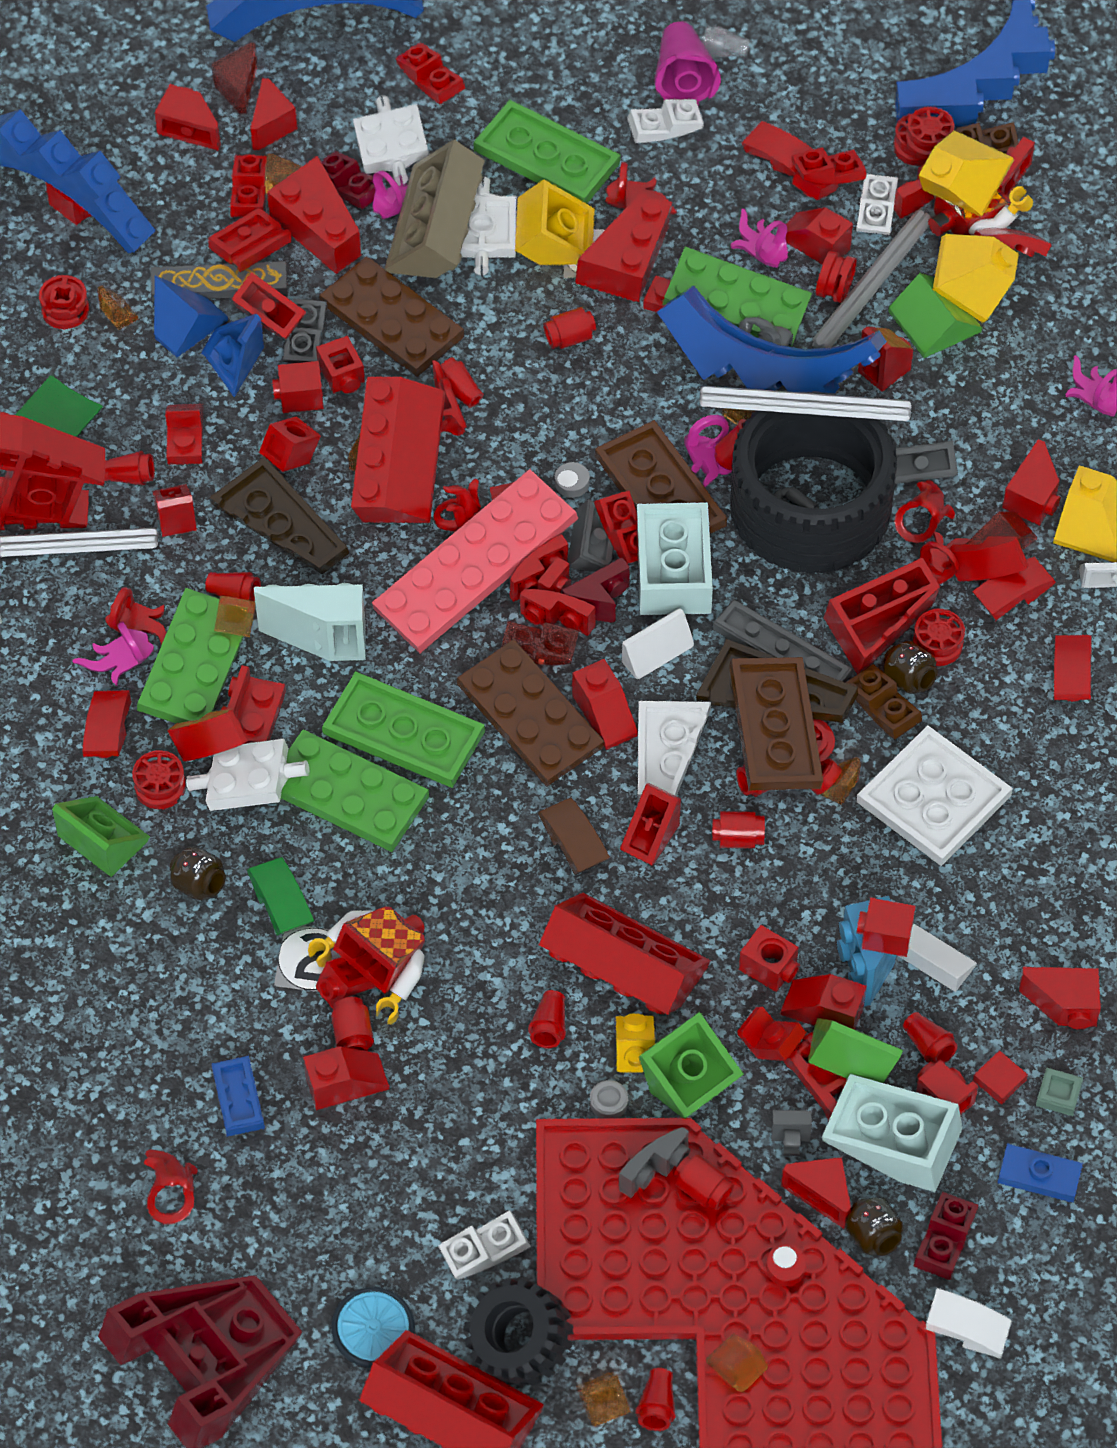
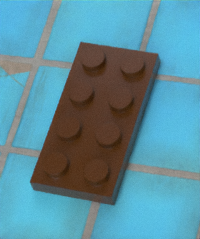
(392, 316)
(655, 471)
(530, 712)
(775, 723)

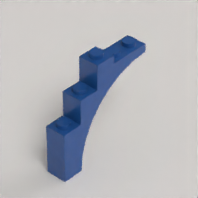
(238, 17)
(989, 76)
(84, 178)
(719, 346)

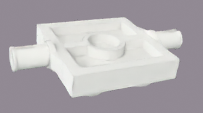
(391, 139)
(490, 228)
(248, 775)

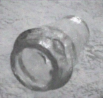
(724, 42)

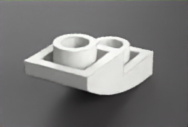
(671, 121)
(877, 204)
(485, 1247)
(968, 1321)

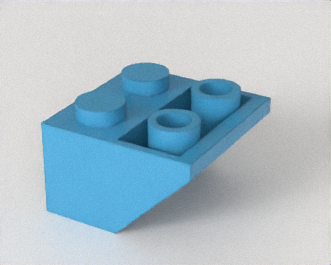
(866, 966)

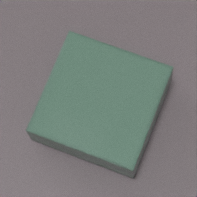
(1059, 1091)

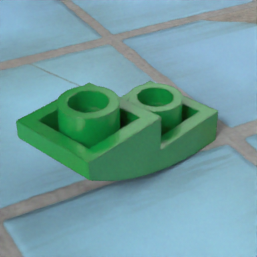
(281, 895)

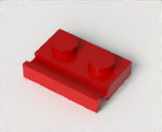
(249, 239)

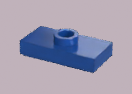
(237, 1096)
(1040, 1173)

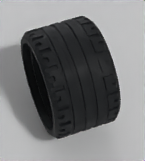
(812, 537)

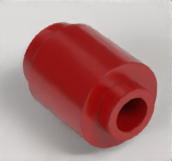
(569, 328)
(739, 829)
(352, 1024)
(703, 1182)

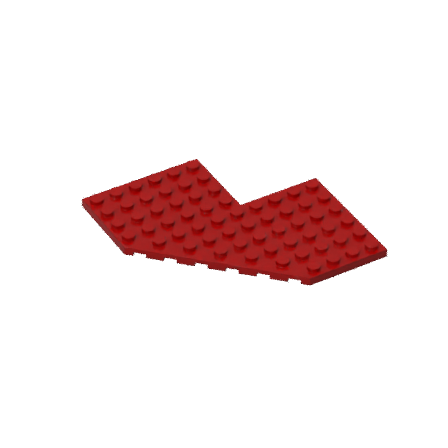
(661, 1266)

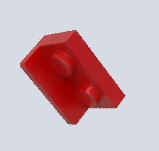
(255, 704)

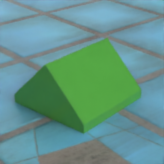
(931, 319)
(98, 832)
(851, 1052)
(688, 1067)

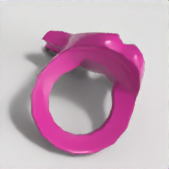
(389, 201)
(762, 244)
(1095, 391)
(702, 449)
(122, 653)

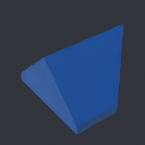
(182, 316)
(234, 350)

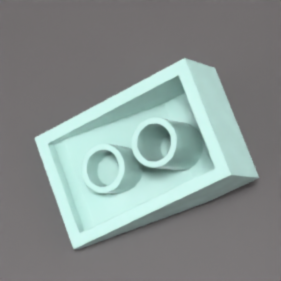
(674, 558)
(895, 1130)

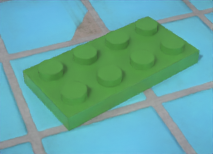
(546, 151)
(739, 291)
(190, 663)
(403, 729)
(353, 792)

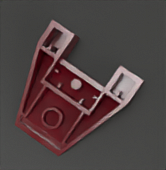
(215, 1342)

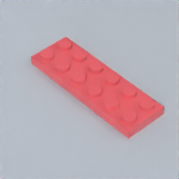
(474, 561)

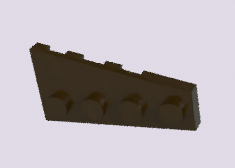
(275, 511)
(828, 696)

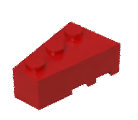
(316, 215)
(627, 250)
(880, 611)

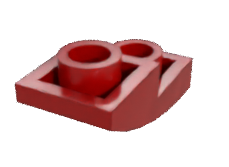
(428, 73)
(774, 145)
(834, 169)
(248, 185)
(911, 197)
(1026, 242)
(620, 524)
(991, 559)
(536, 564)
(1005, 592)
(550, 606)
(1072, 667)
(105, 723)
(208, 735)

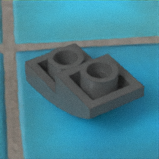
(308, 333)
(657, 1156)

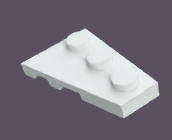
(667, 741)

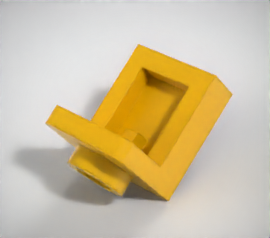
(633, 1037)

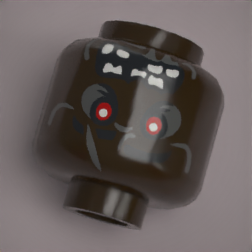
(910, 667)
(197, 873)
(874, 1226)

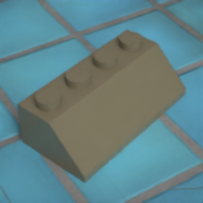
(436, 212)

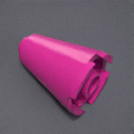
(685, 66)

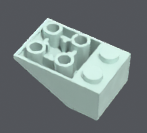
(315, 618)

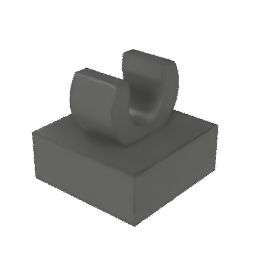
(791, 1128)

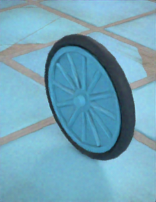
(369, 1323)

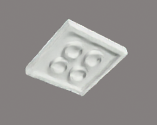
(934, 795)

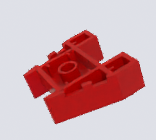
(45, 474)

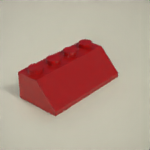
(397, 451)
(623, 953)
(447, 1397)

